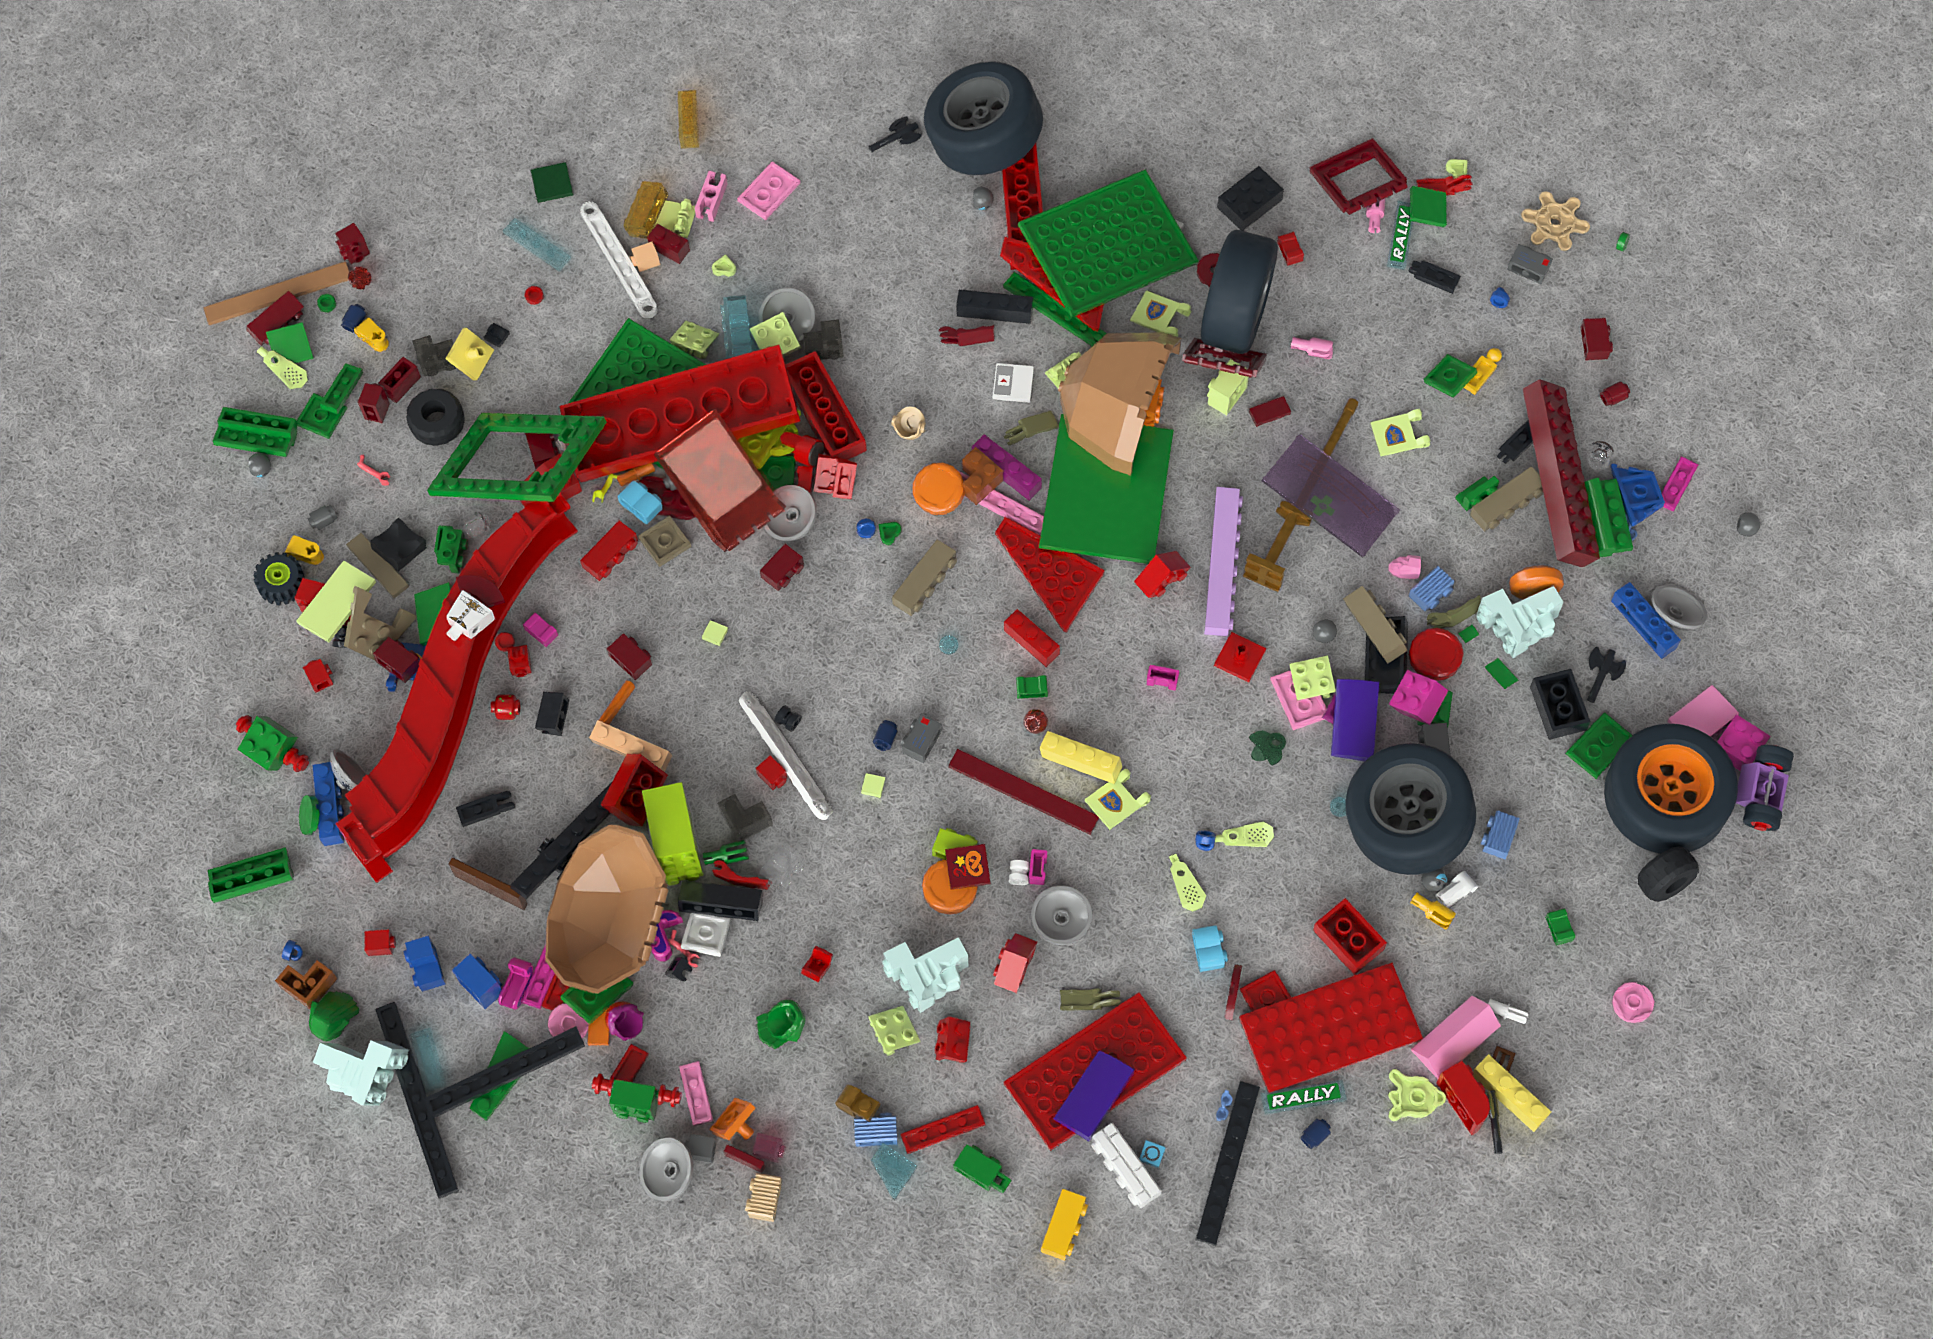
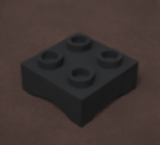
(398, 544)

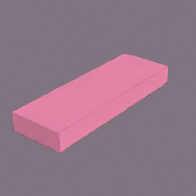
(696, 1093)

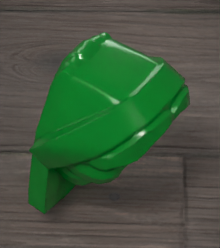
(331, 1015)
(781, 1024)

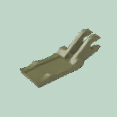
(1031, 426)
(1454, 617)
(1087, 999)

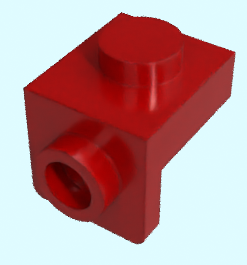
(817, 964)

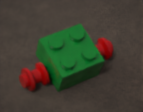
(269, 744)
(635, 1099)

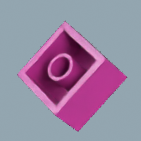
(1418, 697)
(1741, 741)

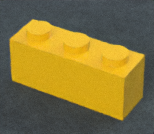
(1064, 1224)

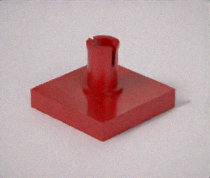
(1240, 657)

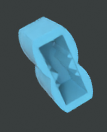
(640, 502)
(1208, 948)

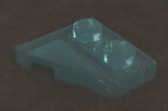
(893, 1169)

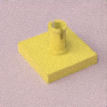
(469, 354)

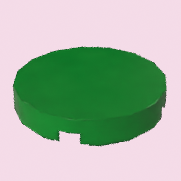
(308, 815)

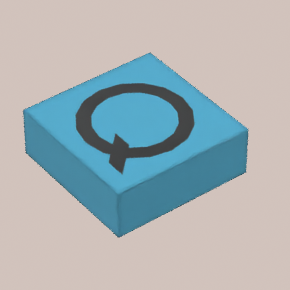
(1152, 1154)

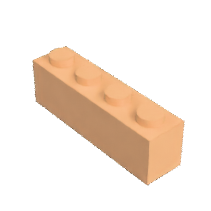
(628, 744)

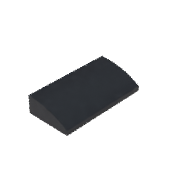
(1376, 667)

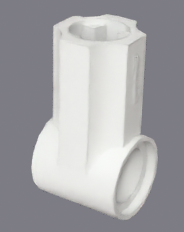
(1458, 888)

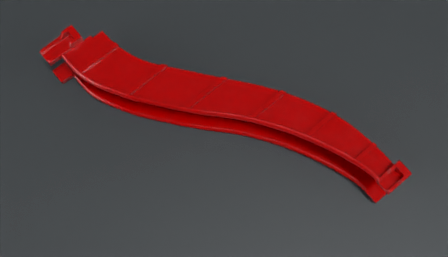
(409, 778)

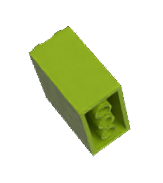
(672, 833)

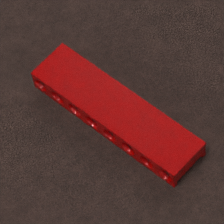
(1021, 193)

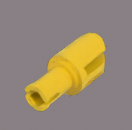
(1434, 911)

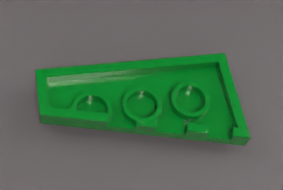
(486, 1104)

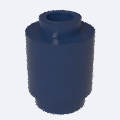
(353, 317)
(885, 735)
(1315, 1133)

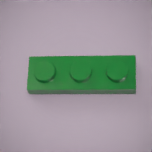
(341, 388)

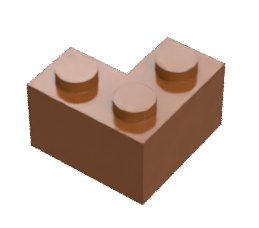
(983, 475)
(307, 987)

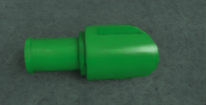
(723, 854)

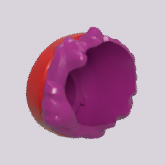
(624, 1020)

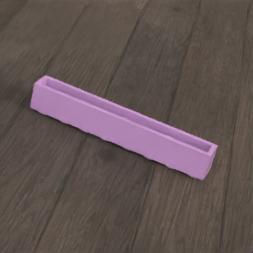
(1222, 561)

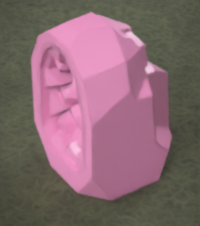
(1406, 567)

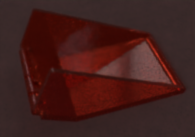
(720, 481)

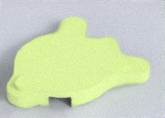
(1413, 1096)

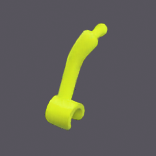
(600, 493)

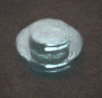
(948, 645)
(1337, 807)

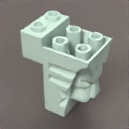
(1522, 622)
(928, 975)
(359, 1073)

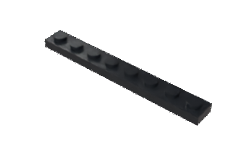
(561, 847)
(504, 1072)
(1227, 1163)

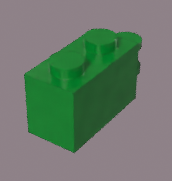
(981, 1169)

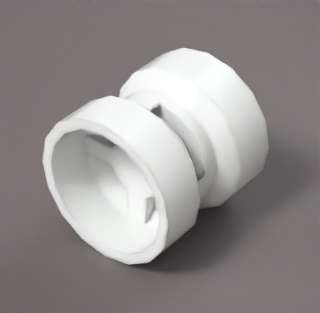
(1019, 872)

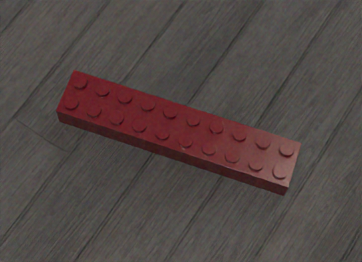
(1561, 474)

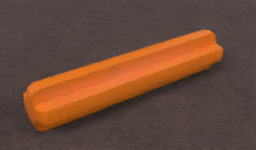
(617, 702)

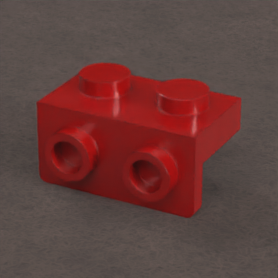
(952, 1039)

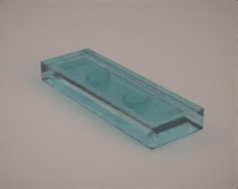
(428, 1060)

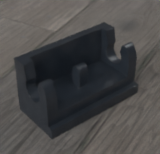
(552, 713)

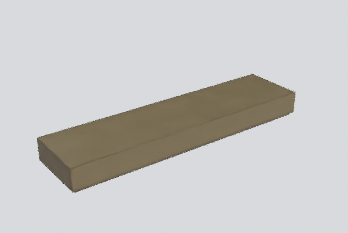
(377, 566)

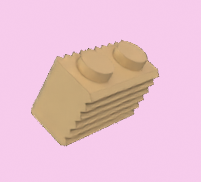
(764, 1197)

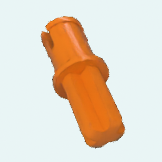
(635, 474)

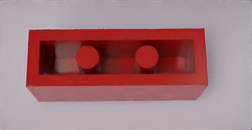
(609, 551)
(1031, 638)

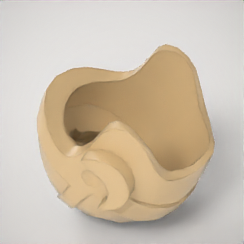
(909, 423)

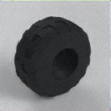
(440, 431)
(1668, 874)

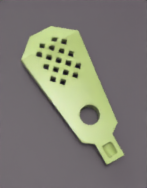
(281, 367)
(1243, 835)
(1185, 882)

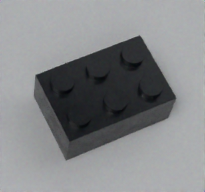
(1250, 198)
(1560, 704)

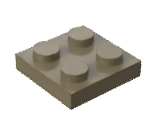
(664, 541)

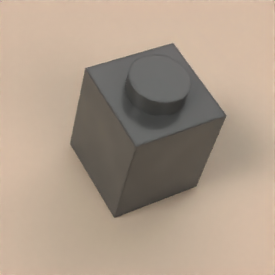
(701, 1147)

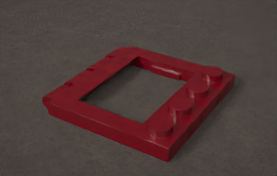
(1349, 159)
(1255, 359)

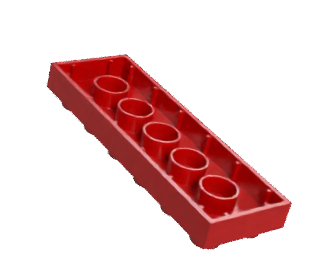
(746, 390)

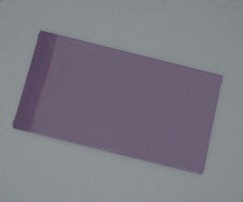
(1330, 495)

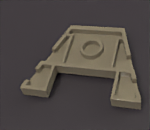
(367, 633)

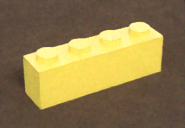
(1081, 757)
(1511, 1093)

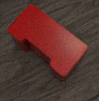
(1290, 248)
(805, 477)

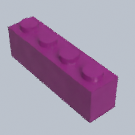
(1014, 472)

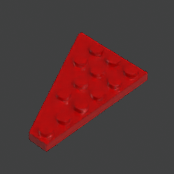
(1024, 260)
(1057, 577)

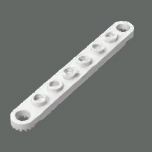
(619, 260)
(785, 755)

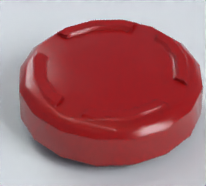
(1436, 654)

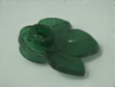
(1264, 747)

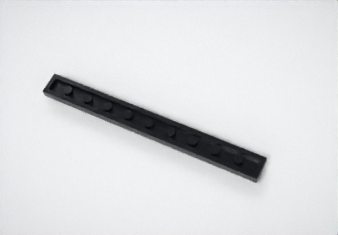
(414, 1095)

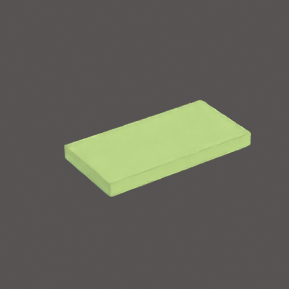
(333, 602)

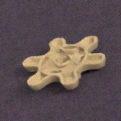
(1563, 213)

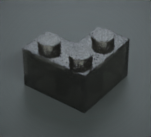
(825, 342)
(432, 356)
(744, 822)

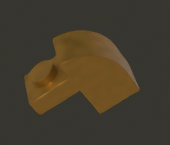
(857, 1103)

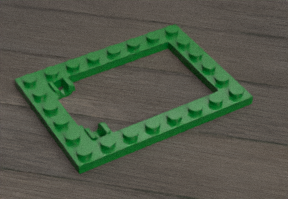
(573, 430)

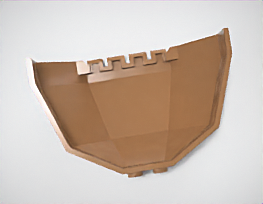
(1111, 390)
(605, 910)

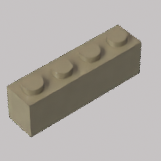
(1507, 499)
(924, 577)
(1375, 624)

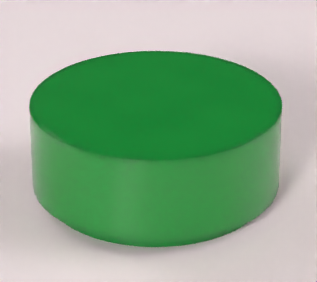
(1622, 241)
(326, 303)

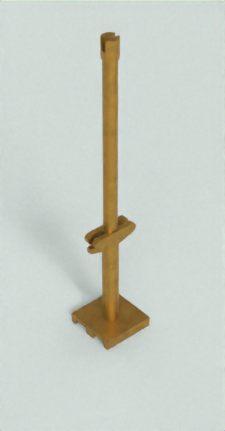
(1265, 570)

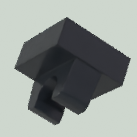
(496, 335)
(676, 968)

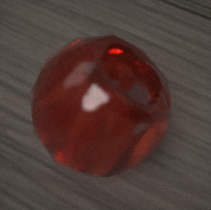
(1033, 716)

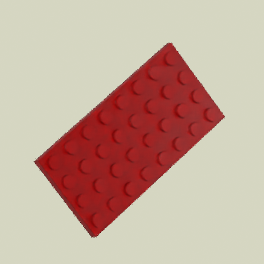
(1330, 1028)
(1126, 1033)

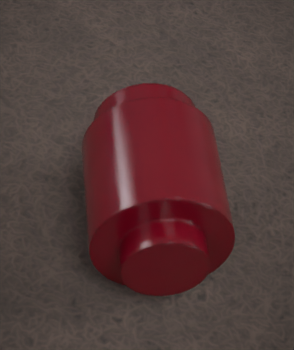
(1615, 394)

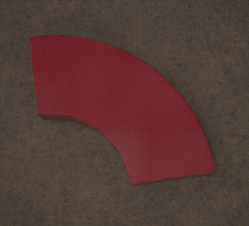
(481, 589)
(1233, 992)

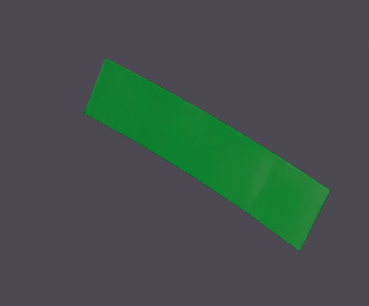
(1496, 667)

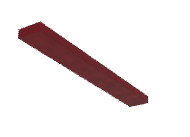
(1024, 791)

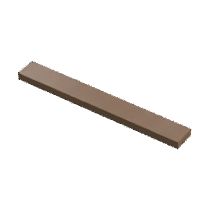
(267, 296)

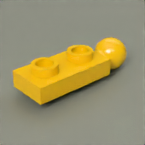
(1485, 368)

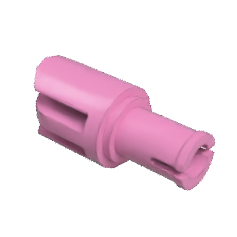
(1375, 213)
(1314, 347)

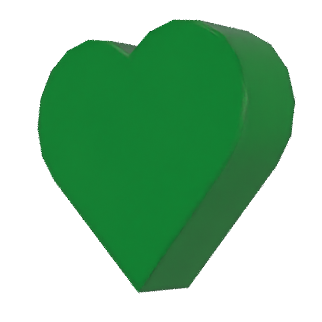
(889, 531)

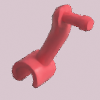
(380, 476)
(687, 953)

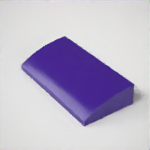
(1354, 719)
(1094, 1095)

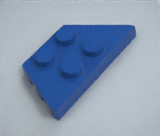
(1638, 492)

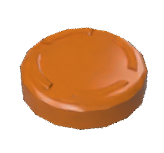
(938, 488)
(1534, 580)
(938, 892)

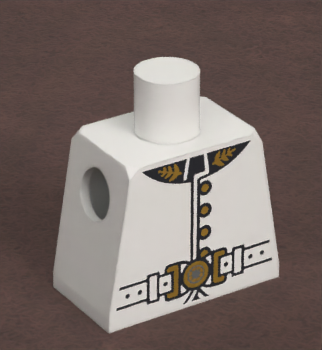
(468, 617)

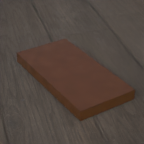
(487, 883)

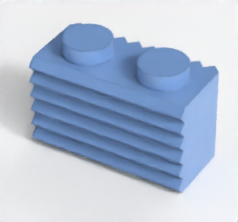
(1432, 589)
(1500, 835)
(877, 1131)

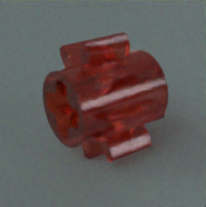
(359, 277)

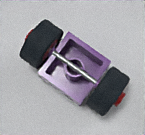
(1764, 787)

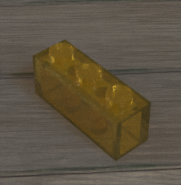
(688, 119)
(645, 209)

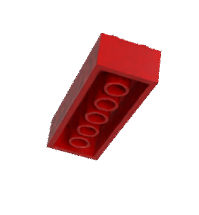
(825, 408)

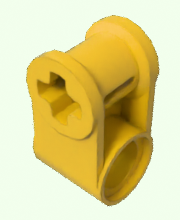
(372, 335)
(304, 550)

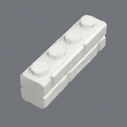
(1126, 1166)

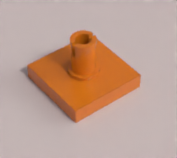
(733, 1120)

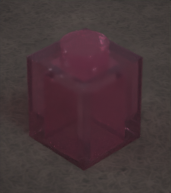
(768, 1148)

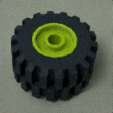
(278, 578)

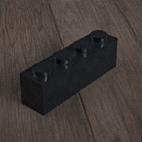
(994, 306)
(720, 900)

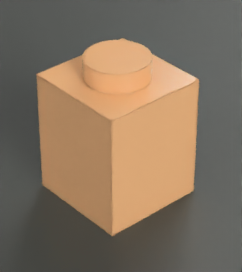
(645, 257)

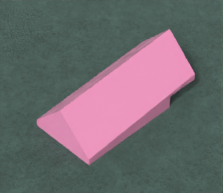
(1457, 1036)

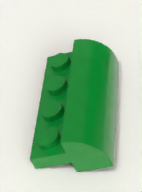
(255, 432)
(1608, 516)
(249, 875)

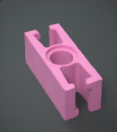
(711, 190)

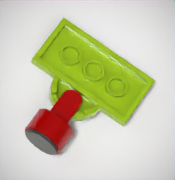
(782, 442)

